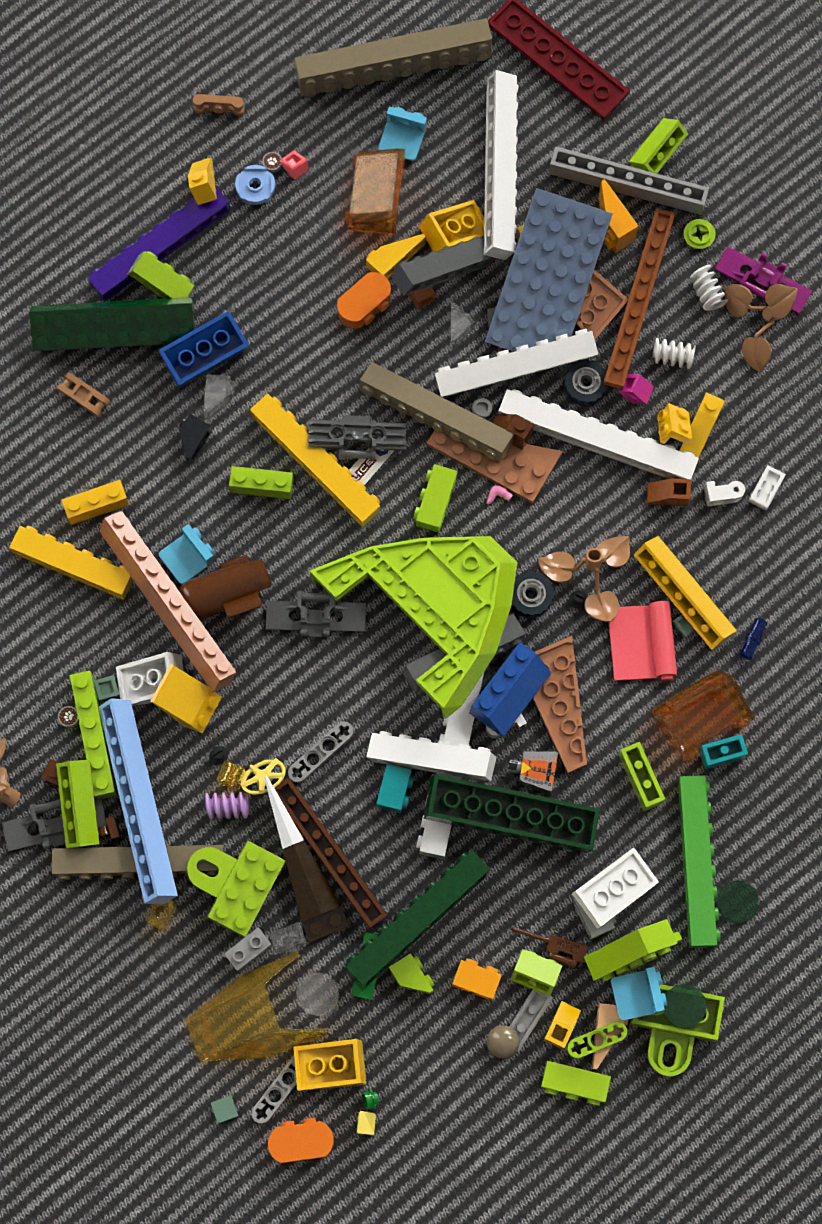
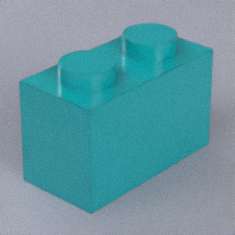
(723, 752)
(394, 788)

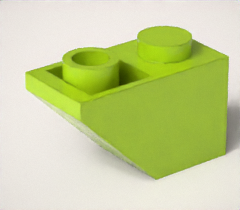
(409, 975)

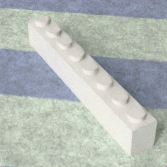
(516, 364)

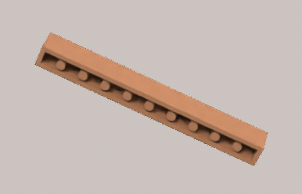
(167, 601)

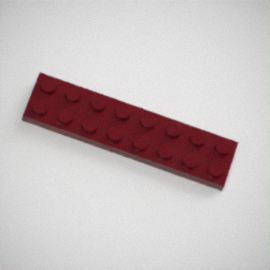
(558, 58)

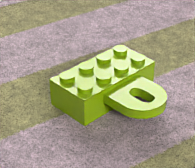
(238, 886)
(632, 950)
(682, 1038)

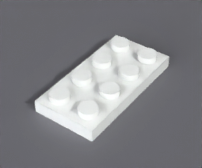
(615, 888)

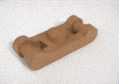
(218, 104)
(83, 394)

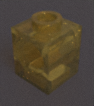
(230, 775)
(161, 923)

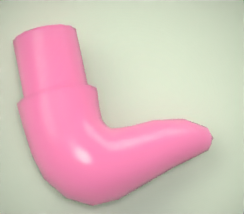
(500, 491)

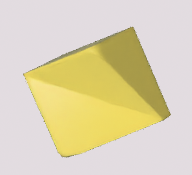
(366, 1123)

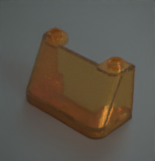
(376, 191)
(702, 713)

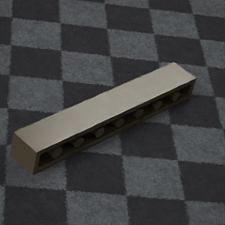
(436, 412)
(120, 862)

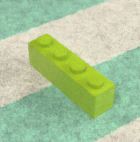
(77, 803)

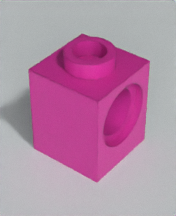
(636, 389)

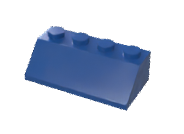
(203, 349)
(510, 690)

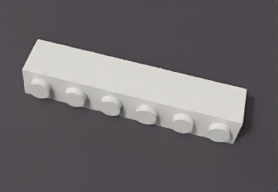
(431, 757)

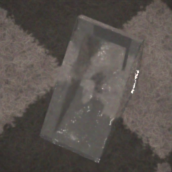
(461, 325)
(288, 938)

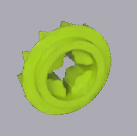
(705, 228)

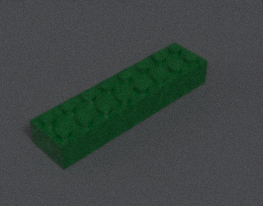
(110, 323)
(511, 813)
(417, 920)

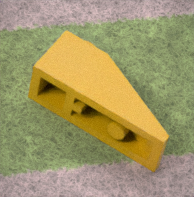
(202, 181)
(390, 255)
(703, 424)

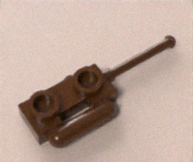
(558, 944)

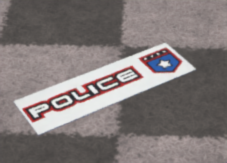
(365, 469)

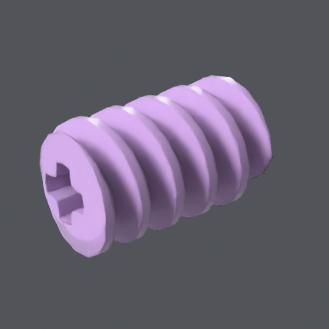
(227, 805)

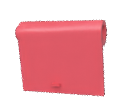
(643, 643)

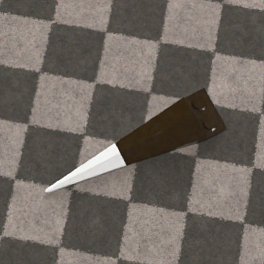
(315, 900)

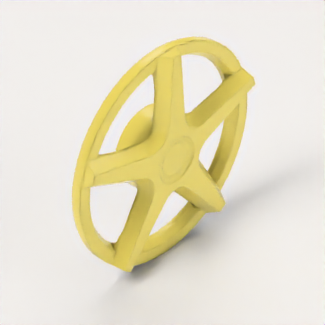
(260, 774)

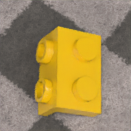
(674, 423)

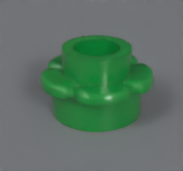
(370, 1099)

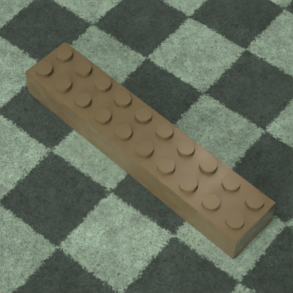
(393, 57)

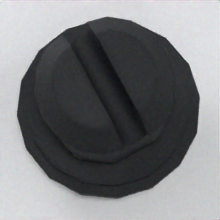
(577, 599)
(218, 755)

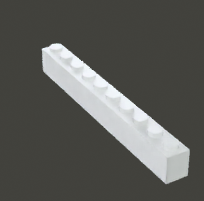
(500, 165)
(600, 438)
(458, 731)

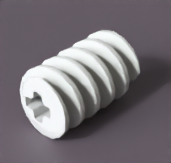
(706, 290)
(673, 353)

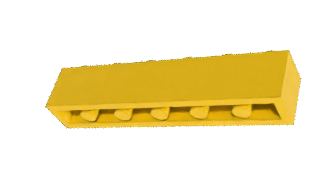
(71, 562)
(684, 592)

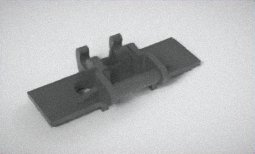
(358, 430)
(315, 622)
(50, 831)

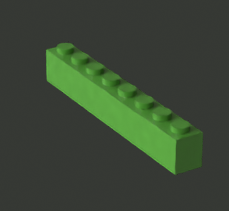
(697, 862)

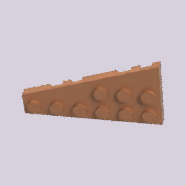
(599, 305)
(519, 472)
(560, 704)

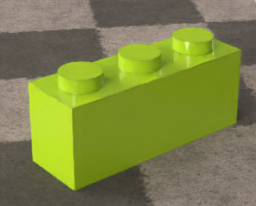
(659, 146)
(160, 277)
(261, 482)
(435, 498)
(641, 776)
(575, 1083)

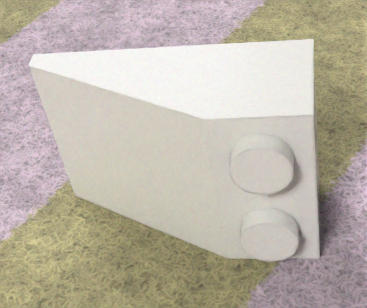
(141, 678)

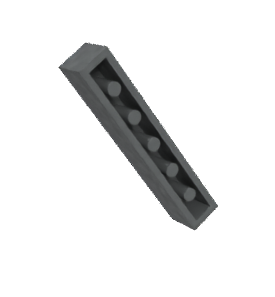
(441, 266)
(511, 636)

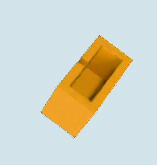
(477, 979)

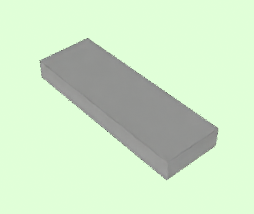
(529, 1015)

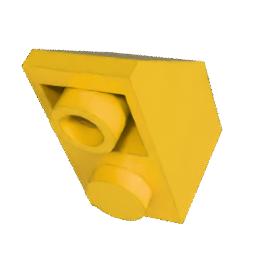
(562, 1025)

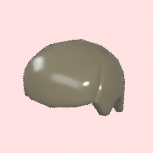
(503, 1042)

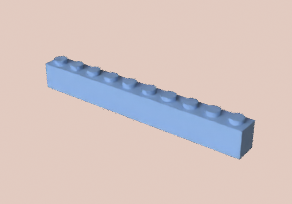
(137, 802)

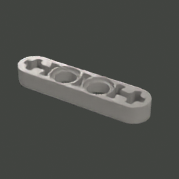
(320, 752)
(278, 1085)

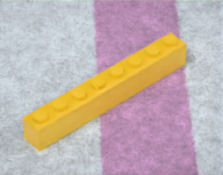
(316, 460)

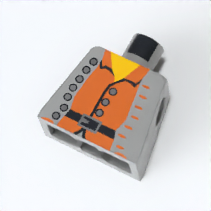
(536, 770)

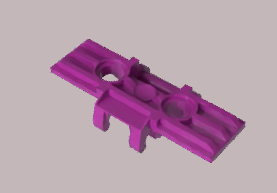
(761, 273)

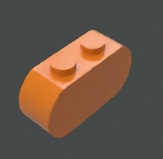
(364, 300)
(300, 1141)

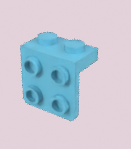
(404, 131)
(187, 555)
(638, 994)

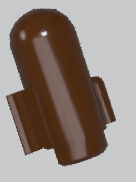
(229, 589)

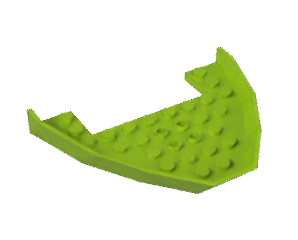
(451, 590)

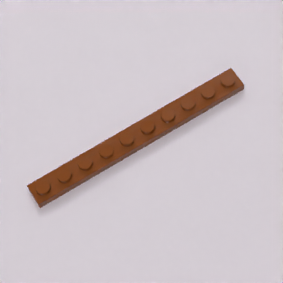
(639, 299)

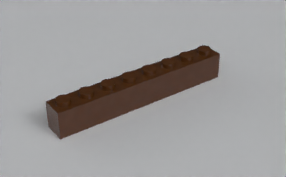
(330, 855)

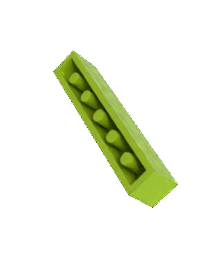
(93, 735)

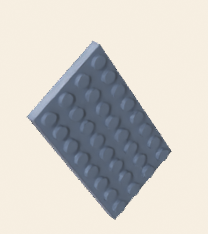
(548, 272)

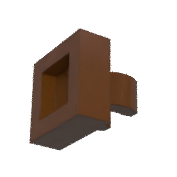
(111, 830)

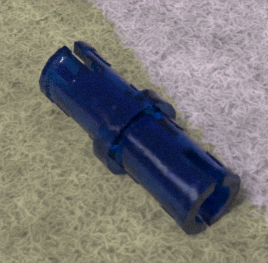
(753, 638)

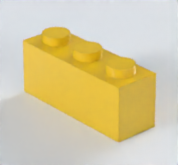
(95, 502)

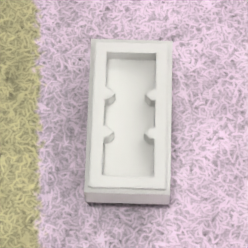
(766, 487)

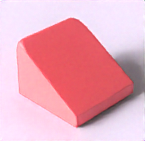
(295, 164)

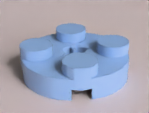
(247, 178)

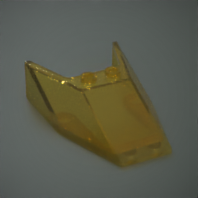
(242, 1020)

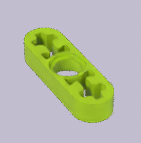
(579, 1040)

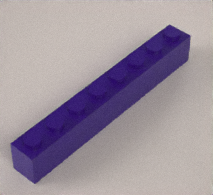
(161, 241)

